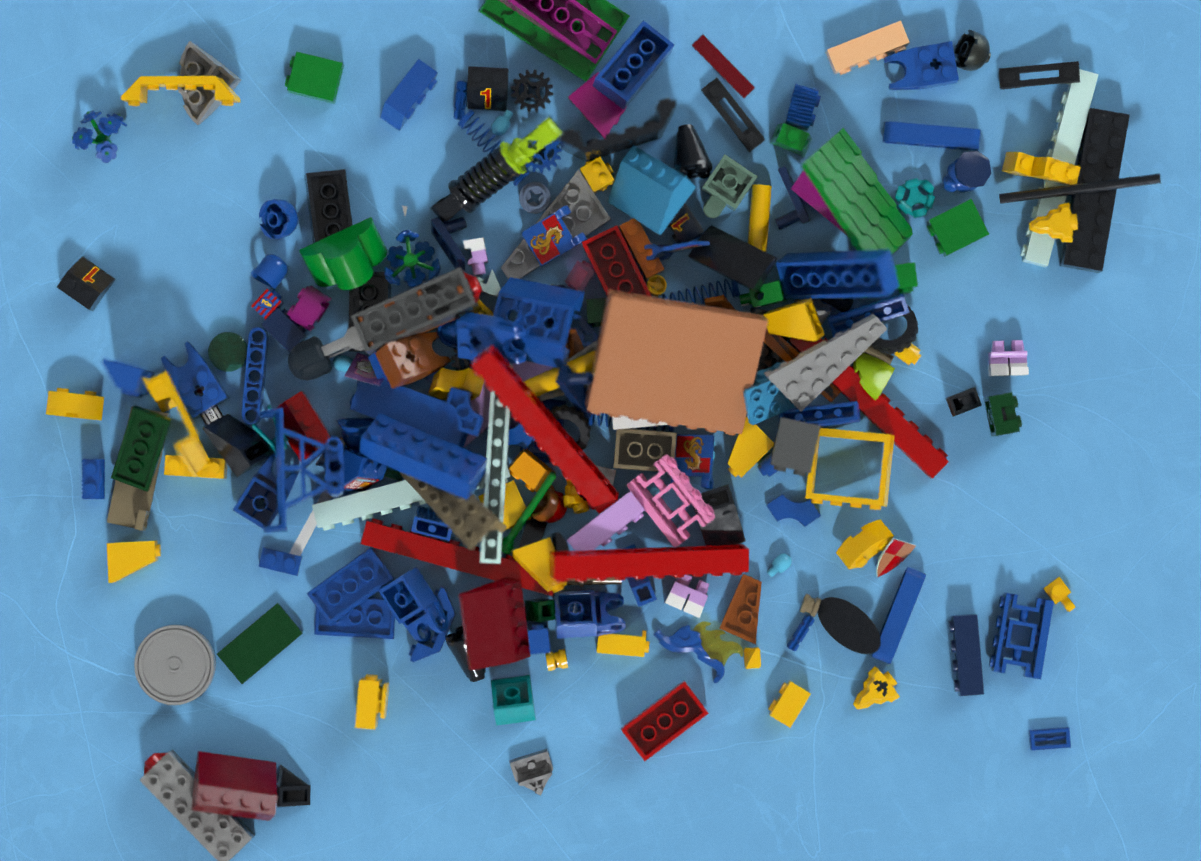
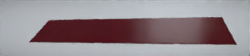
(723, 66)

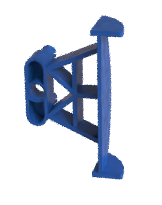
(334, 480)

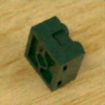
(1002, 414)

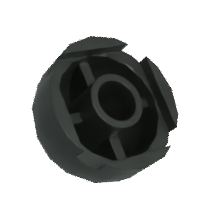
(972, 51)

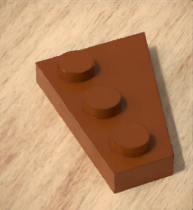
(743, 610)

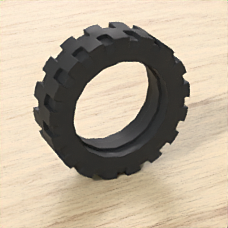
(903, 341)
(576, 417)

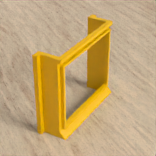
(167, 398)

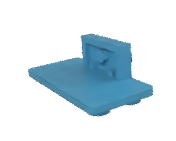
(764, 398)

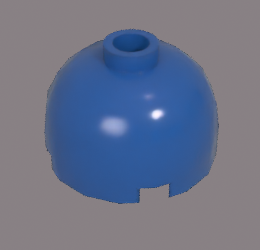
(278, 218)

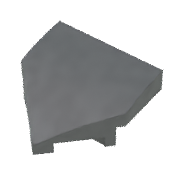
(532, 770)

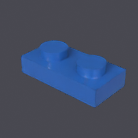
(280, 561)

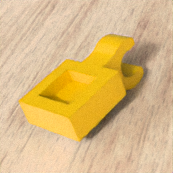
(1058, 592)

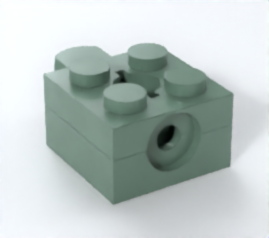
(726, 187)

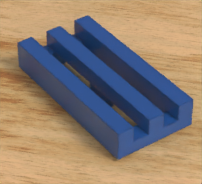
(1052, 738)

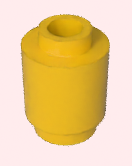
(909, 355)

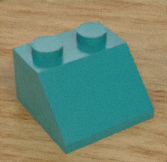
(513, 700)

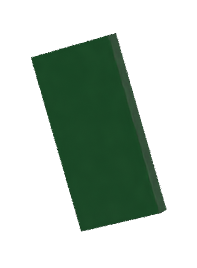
(141, 448)
(259, 643)

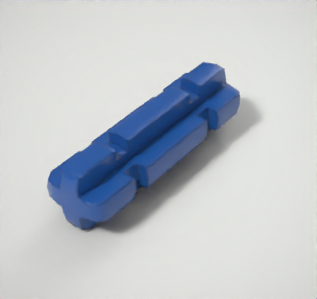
(460, 100)
(800, 632)

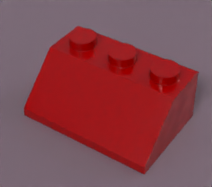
(303, 420)

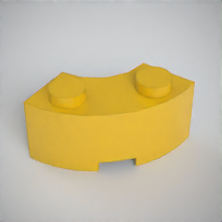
(462, 379)
(75, 405)
(866, 544)

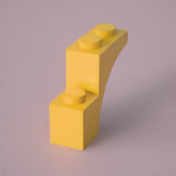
(1040, 167)

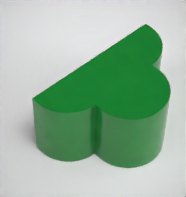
(345, 256)

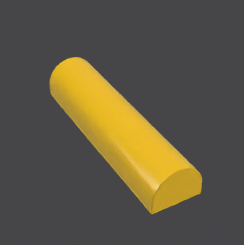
(759, 216)
(546, 382)

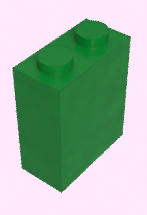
(314, 77)
(957, 228)

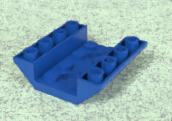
(535, 305)

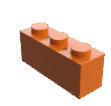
(636, 240)

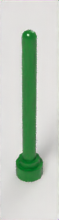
(507, 542)

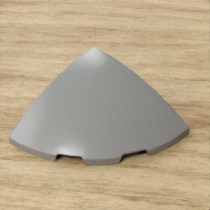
(197, 62)

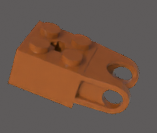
(410, 359)

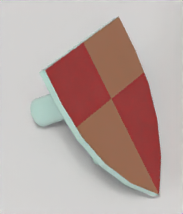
(893, 555)

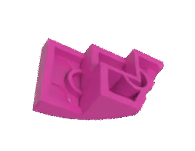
(596, 107)

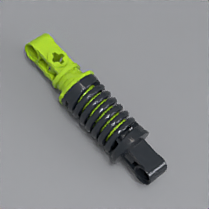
(494, 172)

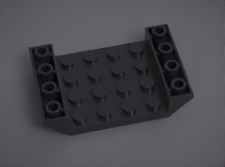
(652, 130)

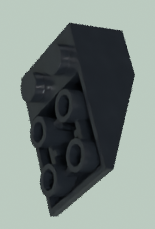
(237, 444)
(726, 526)

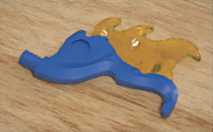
(704, 643)

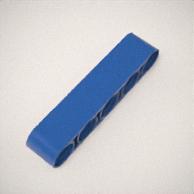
(931, 136)
(251, 366)
(899, 614)

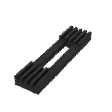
(1068, 73)
(750, 137)

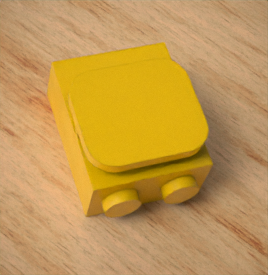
(371, 701)

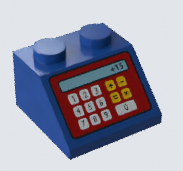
(361, 471)

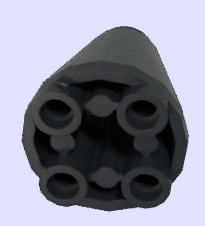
(690, 154)
(457, 645)

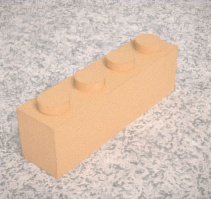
(867, 47)

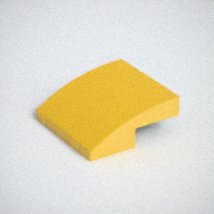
(513, 506)

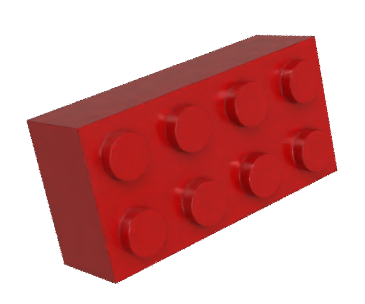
(614, 263)
(664, 720)

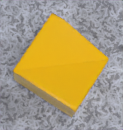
(752, 658)

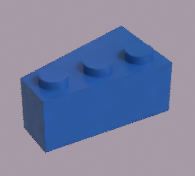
(408, 94)

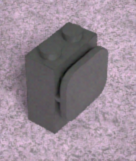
(794, 446)

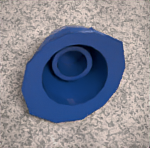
(353, 429)

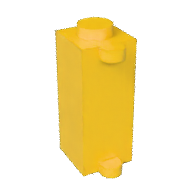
(623, 644)

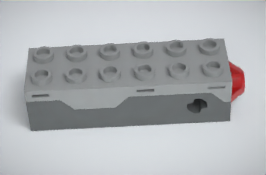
(173, 786)

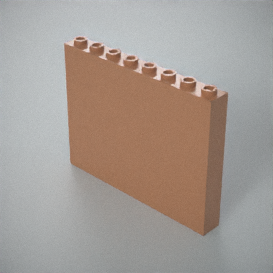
(675, 362)

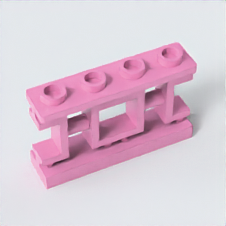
(660, 511)

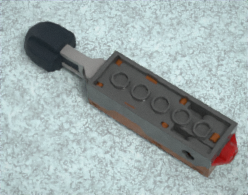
(392, 320)

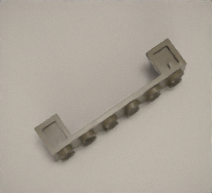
(132, 505)
(466, 518)

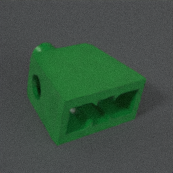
(791, 139)
(772, 293)

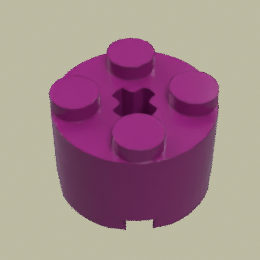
(309, 307)

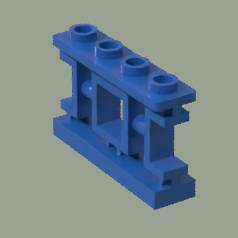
(1039, 638)

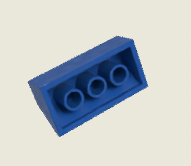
(128, 377)

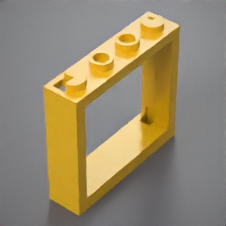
(885, 470)

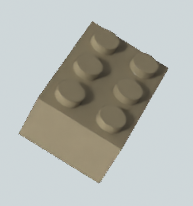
(642, 448)

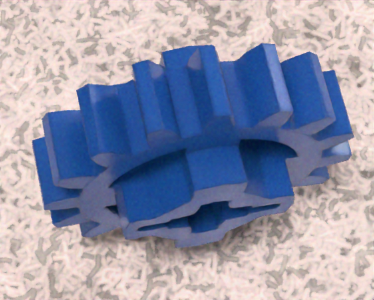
(545, 162)

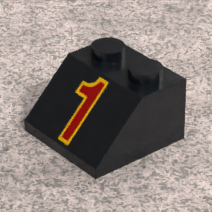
(487, 88)
(685, 226)
(86, 283)

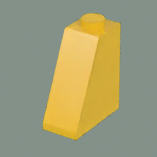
(795, 321)
(748, 449)
(130, 557)
(536, 561)

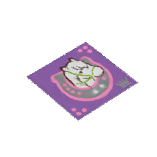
(362, 370)

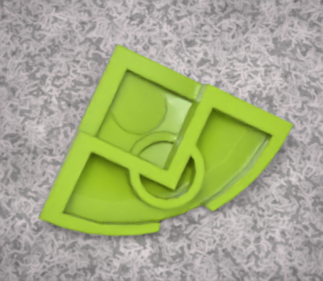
(873, 374)

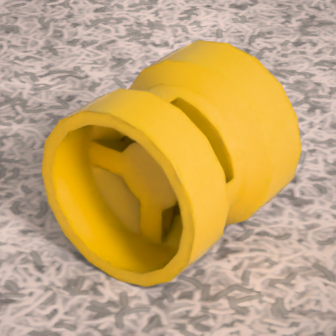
(656, 285)
(556, 660)

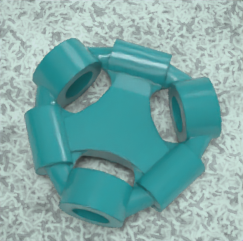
(915, 197)

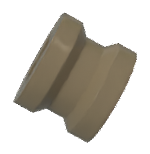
(810, 605)

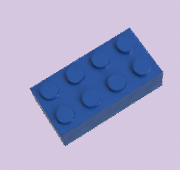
(633, 65)

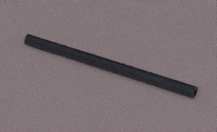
(1080, 188)

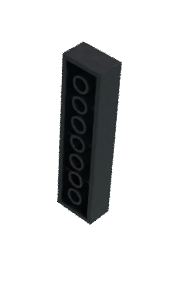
(1099, 161)

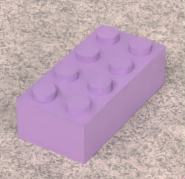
(607, 523)

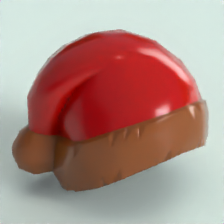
(550, 507)

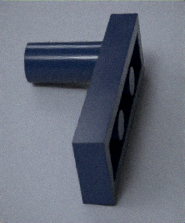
(800, 213)
(442, 235)
(573, 388)

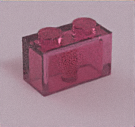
(580, 276)

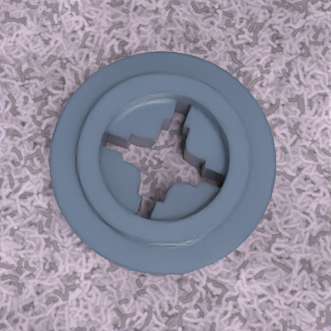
(536, 188)

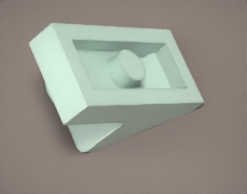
(492, 286)

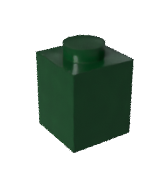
(595, 311)
(540, 610)

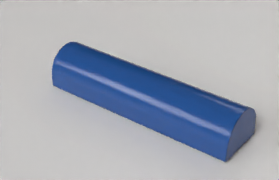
(882, 309)
(826, 414)

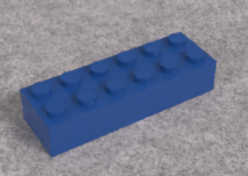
(837, 274)
(423, 456)

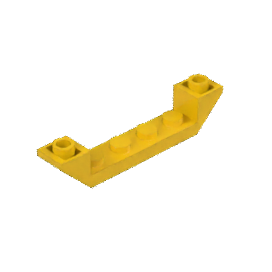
(139, 90)

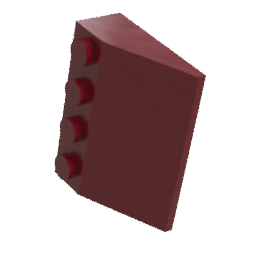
(494, 624)
(235, 786)

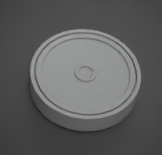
(175, 664)

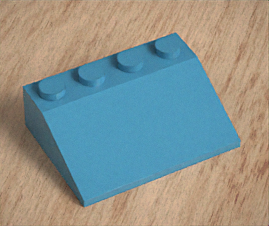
(649, 190)

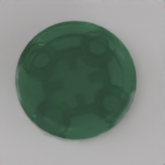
(228, 351)

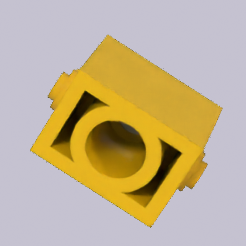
(597, 174)

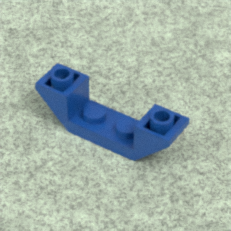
(422, 650)

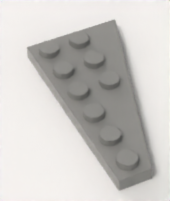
(585, 217)
(821, 364)

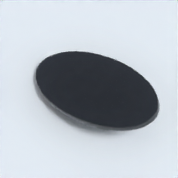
(849, 625)

